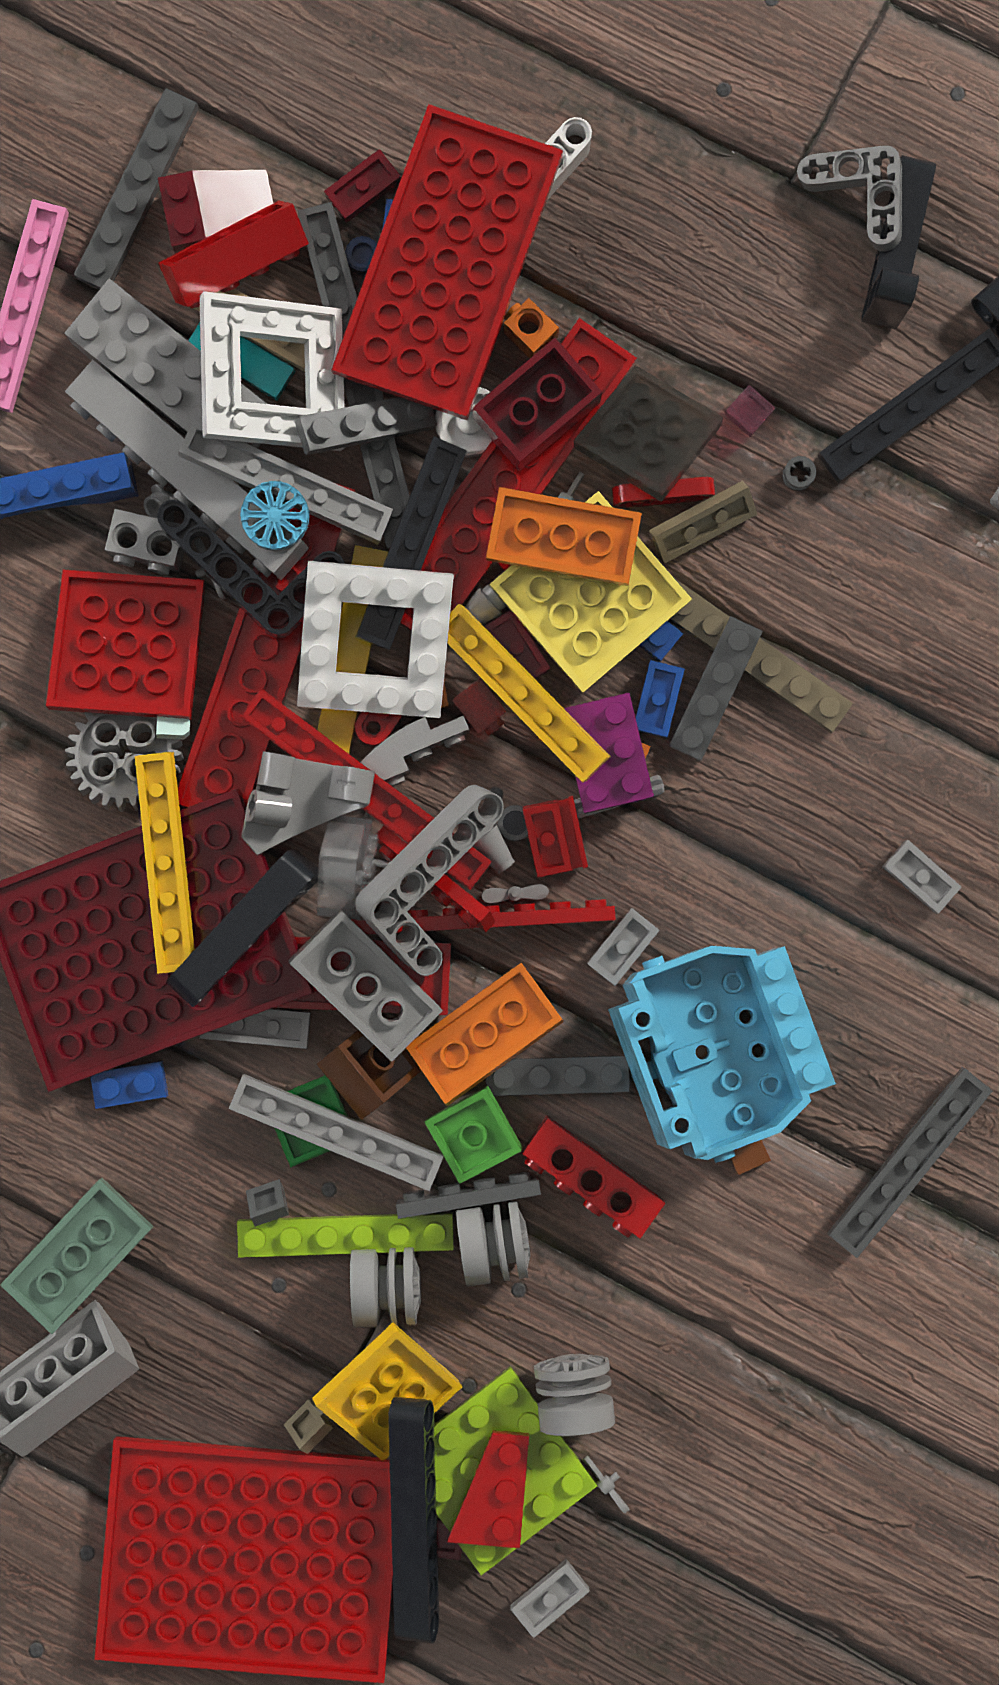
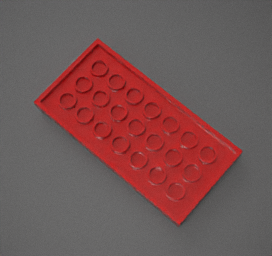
(447, 262)

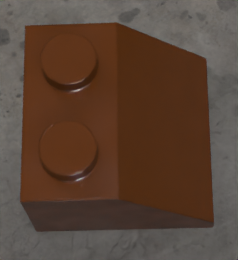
(366, 1074)

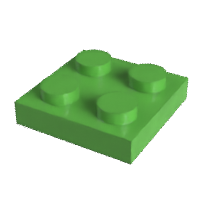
(473, 1134)

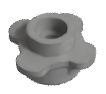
(156, 499)

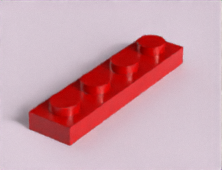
(445, 889)

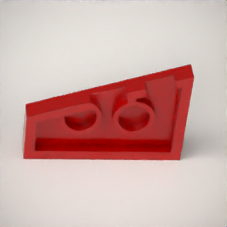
(495, 1498)

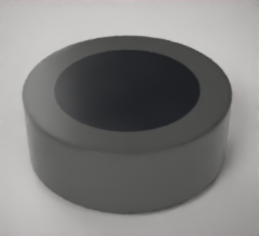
(512, 823)

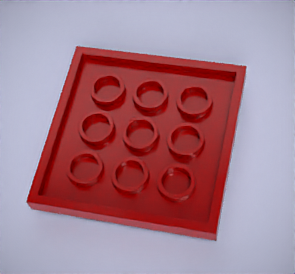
(126, 644)

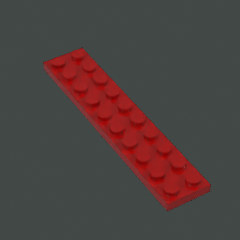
(468, 517)
(226, 747)

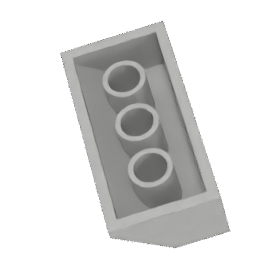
(62, 1378)

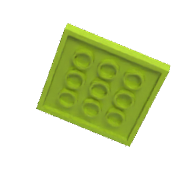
(553, 1470)

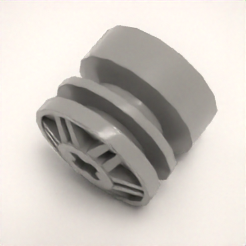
(492, 1243)
(383, 1287)
(574, 1401)

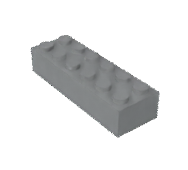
(144, 355)

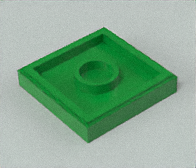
(320, 1092)

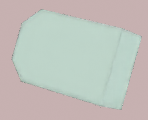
(172, 728)

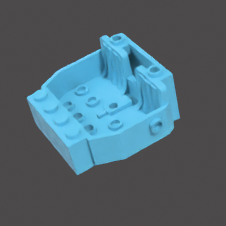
(730, 1092)

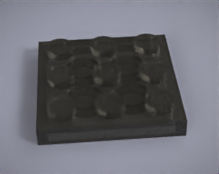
(648, 433)

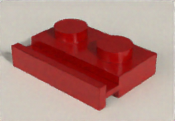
(555, 836)

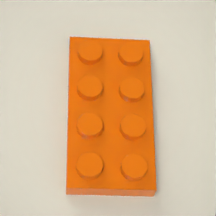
(563, 536)
(484, 1034)

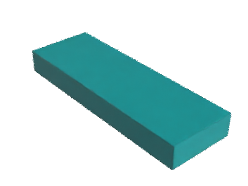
(258, 367)

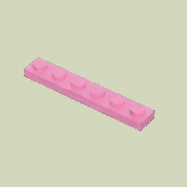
(27, 294)

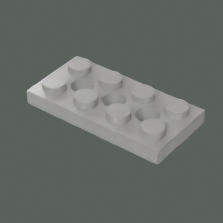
(367, 959)

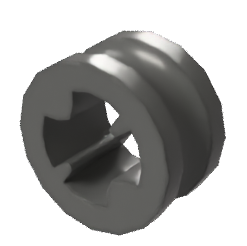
(792, 481)

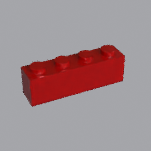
(234, 253)

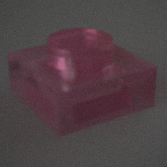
(749, 411)

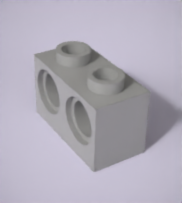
(148, 537)

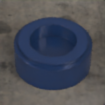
(360, 253)

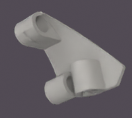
(298, 796)

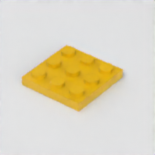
(385, 1369)

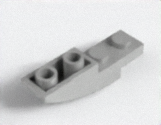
(412, 742)

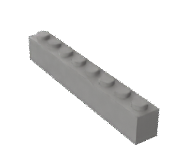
(158, 445)

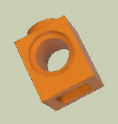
(529, 312)

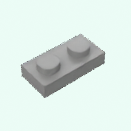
(921, 876)
(623, 946)
(549, 1598)

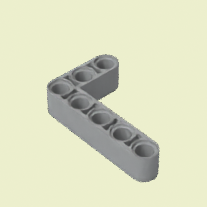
(423, 875)

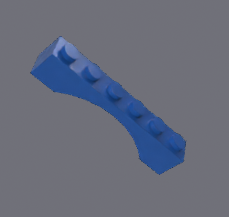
(76, 483)

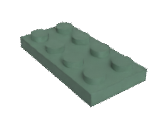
(76, 1255)

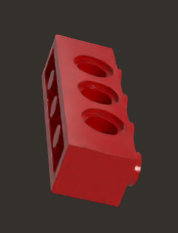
(643, 1203)

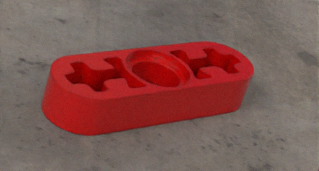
(684, 491)

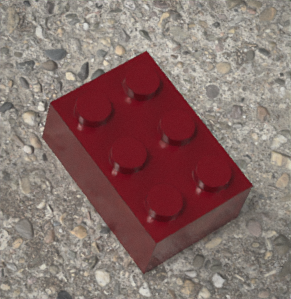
(537, 404)

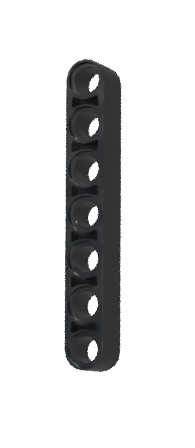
(413, 1519)

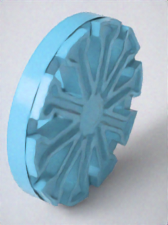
(275, 515)

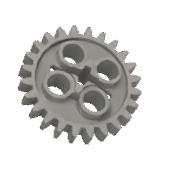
(119, 784)

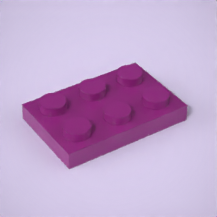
(625, 774)

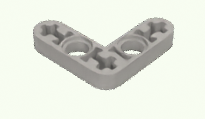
(867, 175)

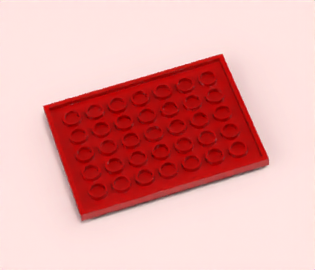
(247, 1560)

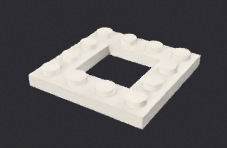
(221, 325)
(431, 603)

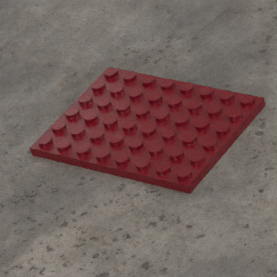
(85, 947)

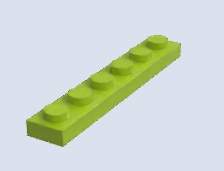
(345, 1233)

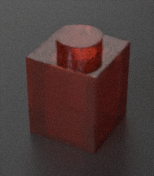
(480, 708)

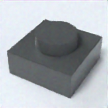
(267, 1202)

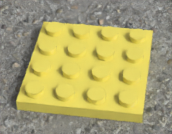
(592, 622)

